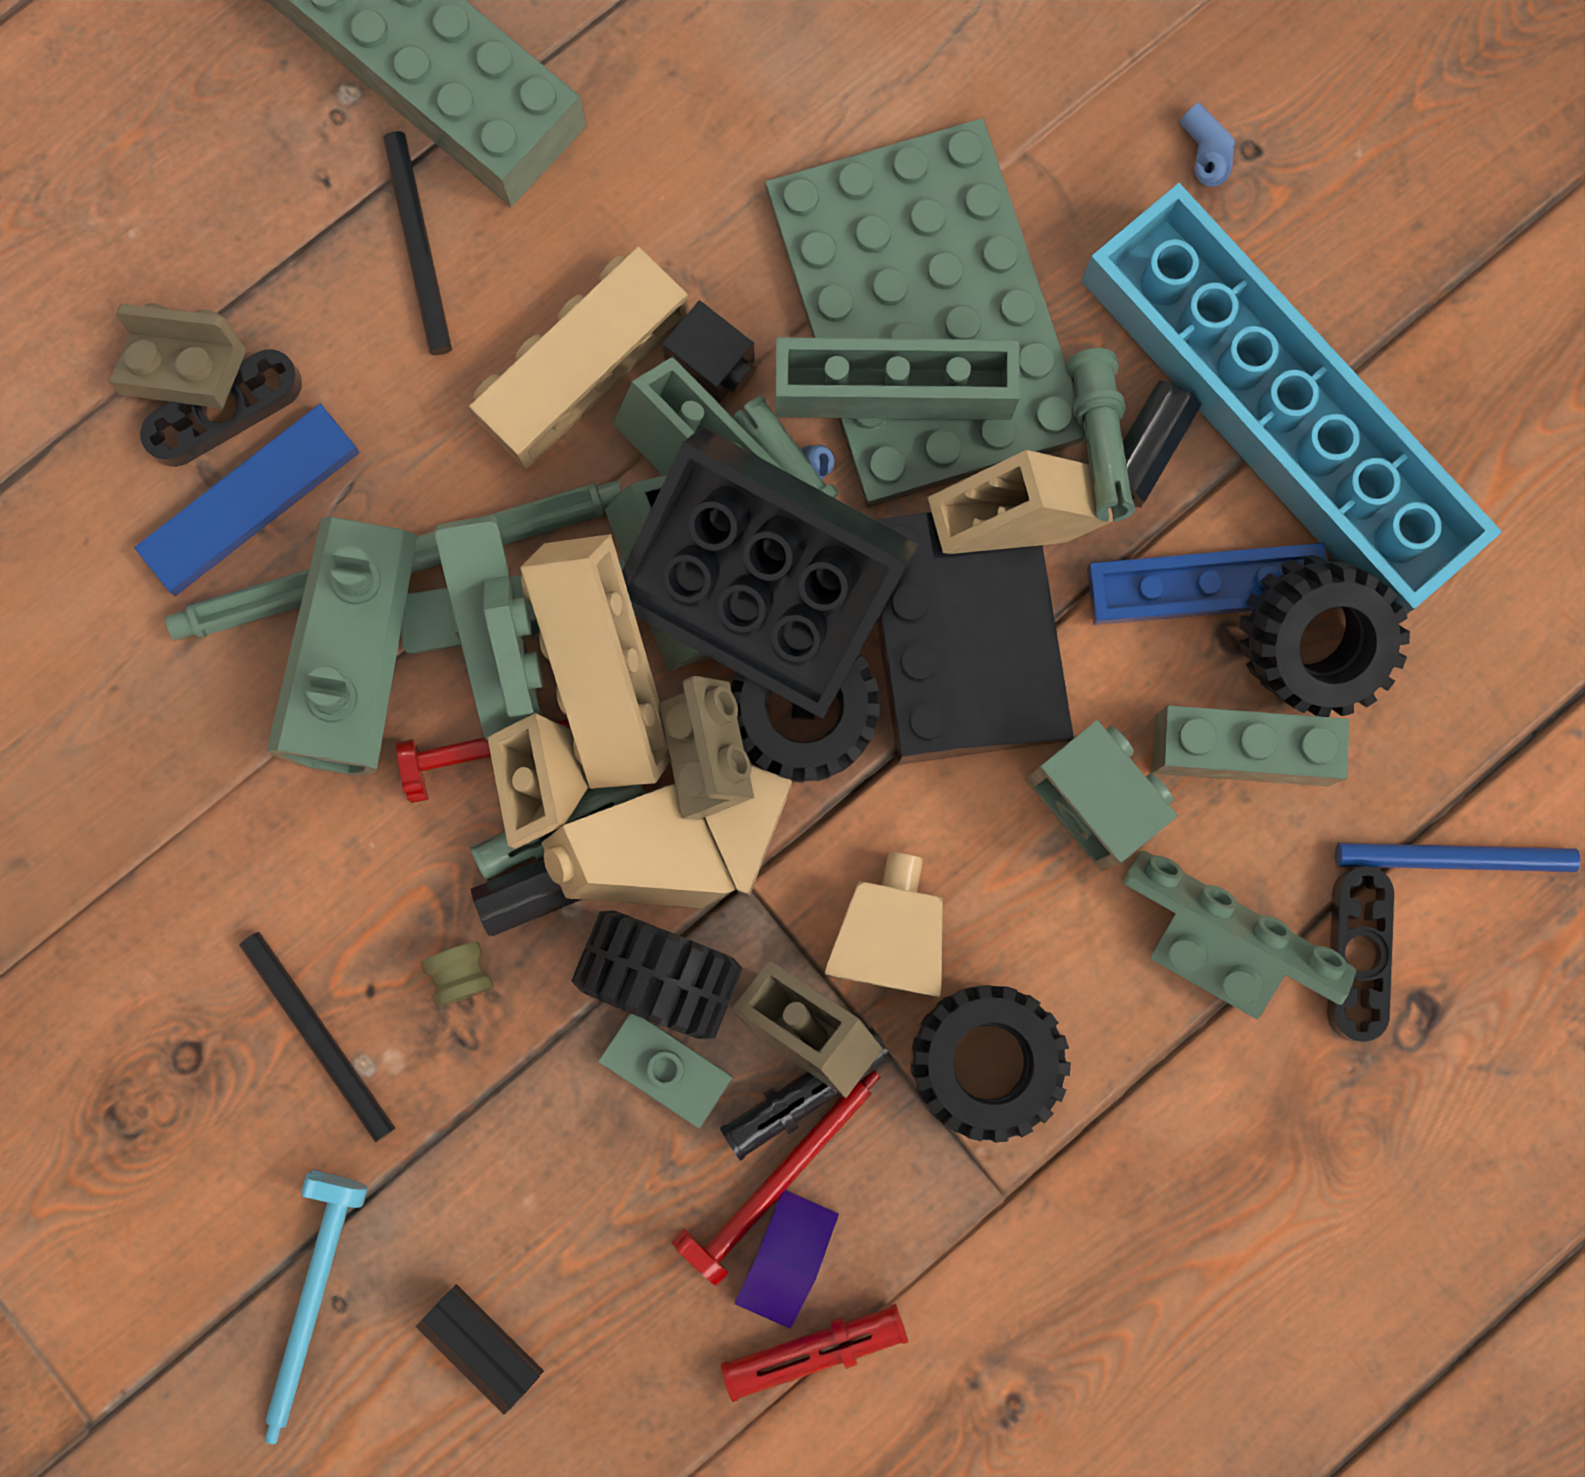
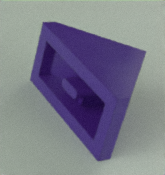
(787, 1259)

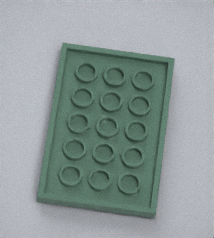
(926, 249)

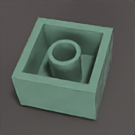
(1103, 795)

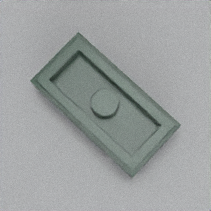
(666, 1069)

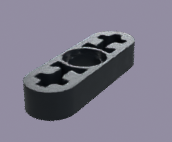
(191, 442)
(1382, 938)

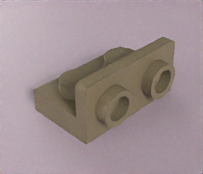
(177, 356)
(706, 748)

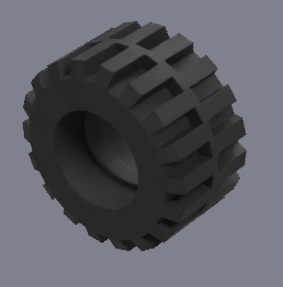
(1361, 659)
(817, 758)
(657, 975)
(1041, 1074)

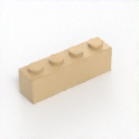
(579, 357)
(597, 660)

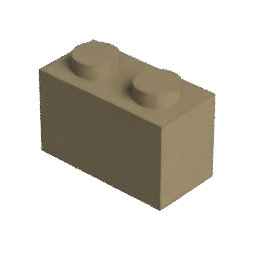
(808, 1028)

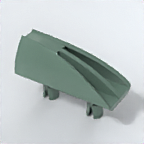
(344, 648)

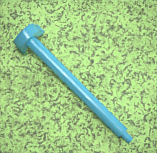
(339, 1195)

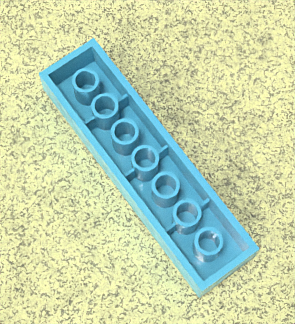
(1286, 400)

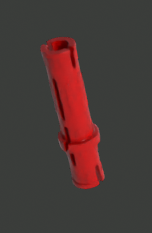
(743, 1374)

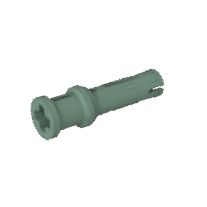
(1098, 411)

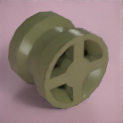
(457, 974)

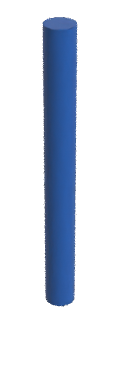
(1457, 857)

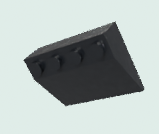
(762, 570)
(971, 650)

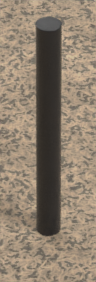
(417, 243)
(317, 1036)

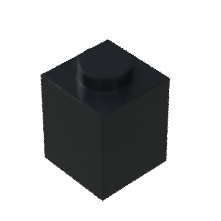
(712, 352)

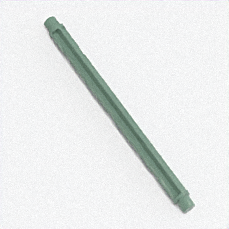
(287, 592)

